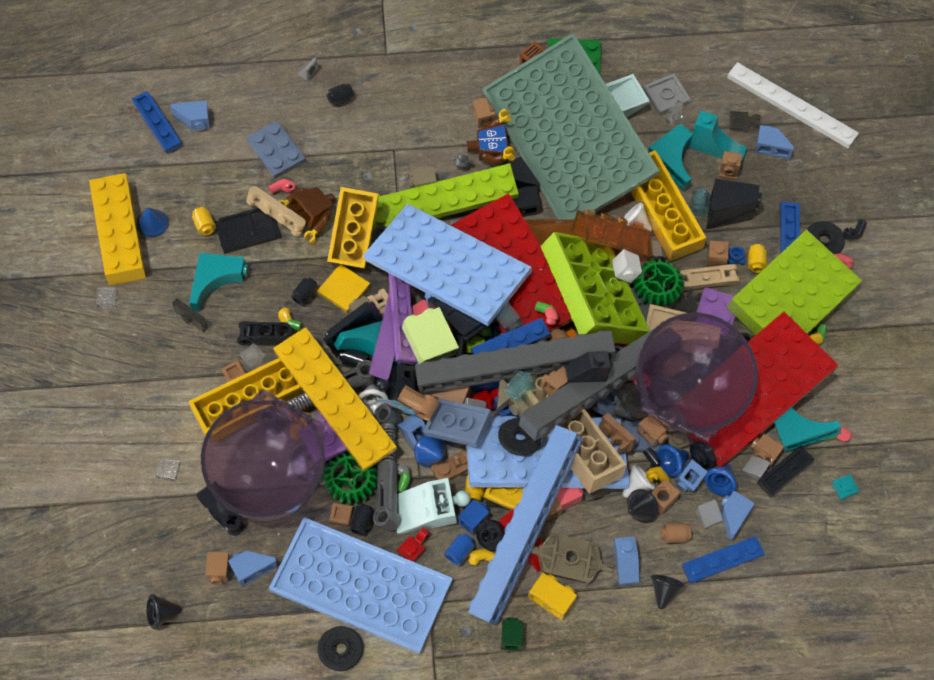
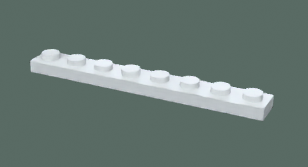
(793, 105)

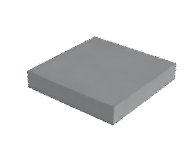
(665, 93)

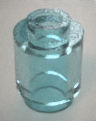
(699, 201)
(519, 385)

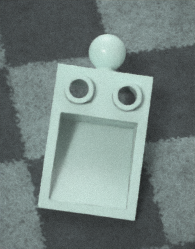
(628, 94)
(423, 508)

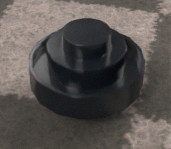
(702, 454)
(490, 534)

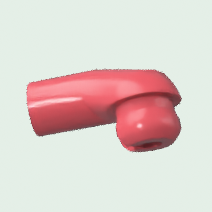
(845, 259)

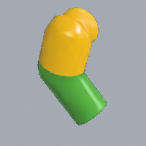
(284, 316)
(819, 336)

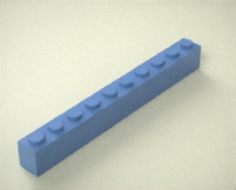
(525, 525)

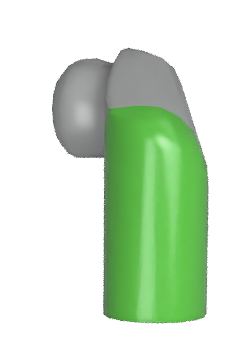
(404, 480)

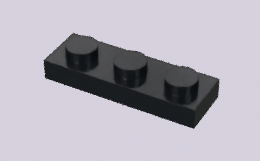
(785, 471)

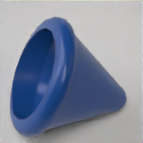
(152, 222)
(429, 451)
(672, 459)
(721, 480)

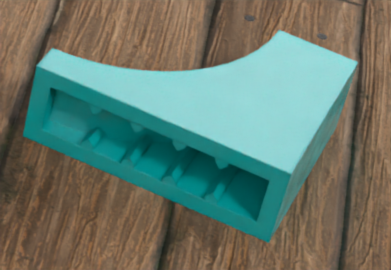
(711, 139)
(670, 150)
(214, 272)
(361, 339)
(797, 430)

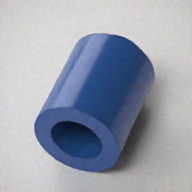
(459, 549)

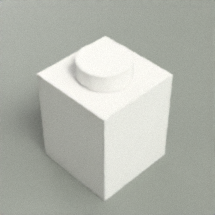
(626, 266)

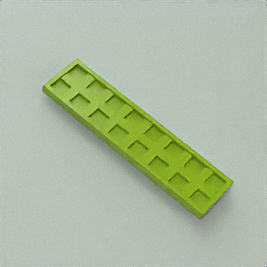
(450, 195)

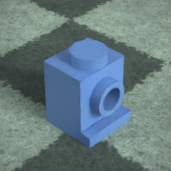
(696, 474)

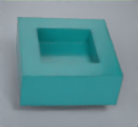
(845, 487)

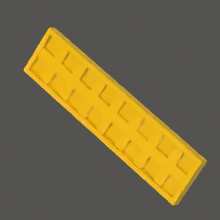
(335, 399)

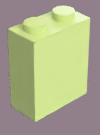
(430, 336)

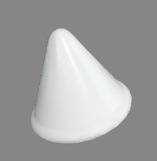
(638, 214)
(369, 393)
(638, 481)

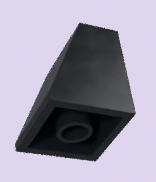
(732, 203)

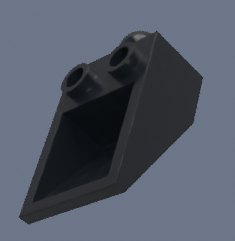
(399, 377)

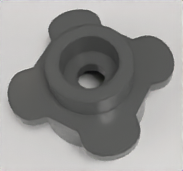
(462, 160)

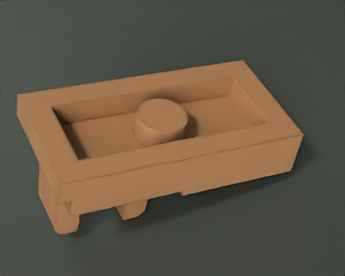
(617, 433)
(451, 467)

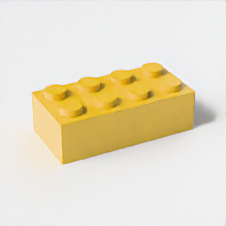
(353, 227)

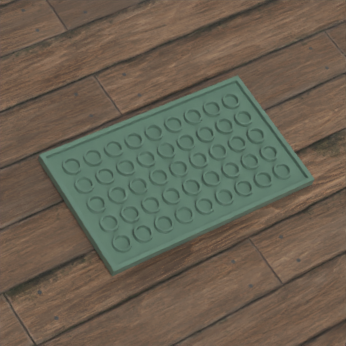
(571, 130)

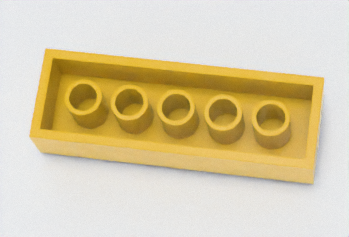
(669, 214)
(117, 229)
(270, 377)

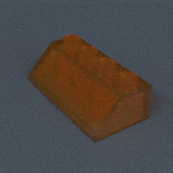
(612, 232)

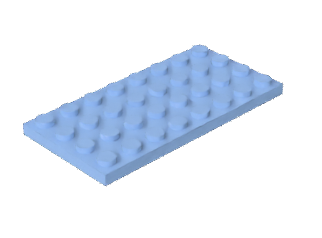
(448, 264)
(495, 467)
(361, 585)

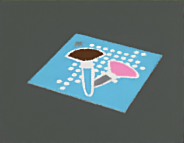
(396, 405)

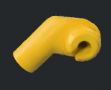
(480, 554)

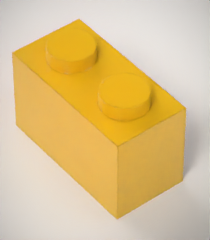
(552, 595)

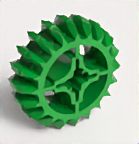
(662, 277)
(343, 481)

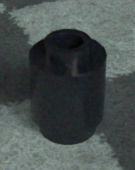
(340, 94)
(304, 291)
(352, 357)
(361, 519)

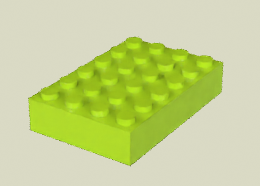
(801, 281)
(591, 290)

